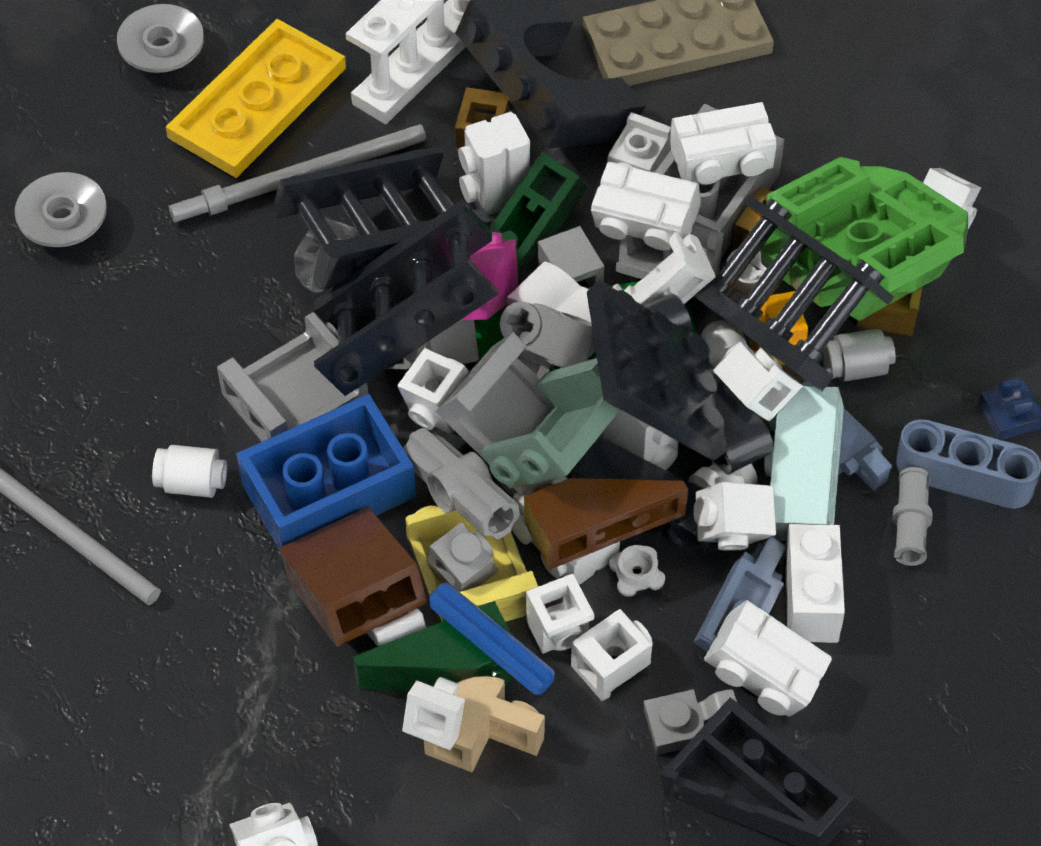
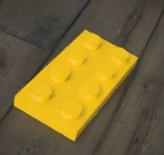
(256, 98)

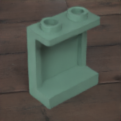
(564, 433)

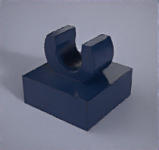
(1011, 409)

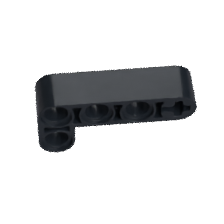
(743, 429)

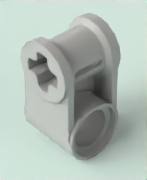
(554, 336)

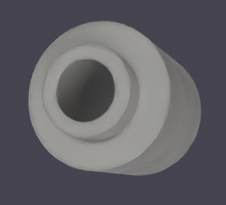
(859, 355)

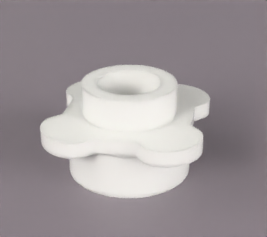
(636, 558)

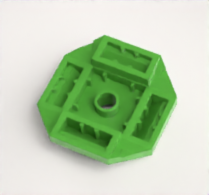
(873, 217)

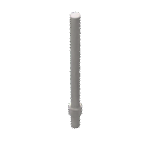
(216, 199)
(78, 539)

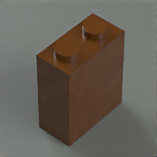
(353, 576)

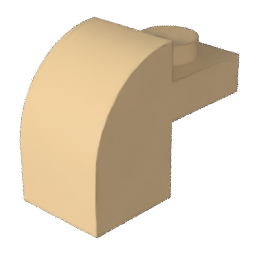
(492, 717)

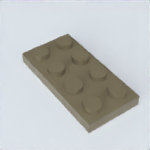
(675, 37)

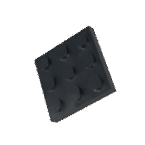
(656, 370)

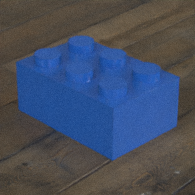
(326, 471)

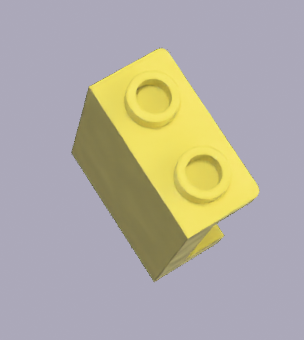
(505, 587)

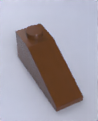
(595, 513)

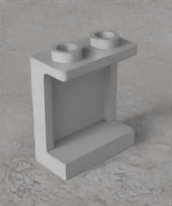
(284, 384)
(497, 400)

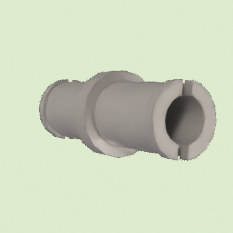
(912, 516)

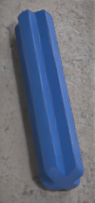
(492, 638)

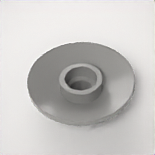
(160, 38)
(59, 195)

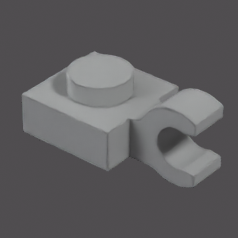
(679, 717)

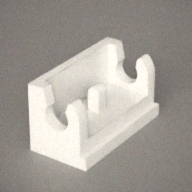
(680, 273)

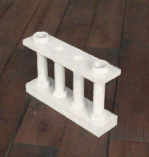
(417, 60)

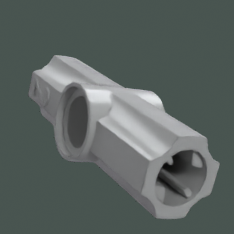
(461, 483)

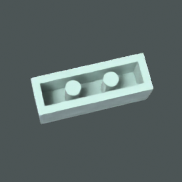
(806, 458)

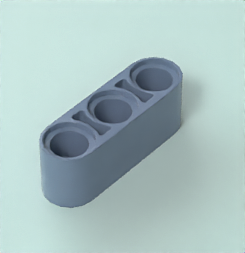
(991, 461)

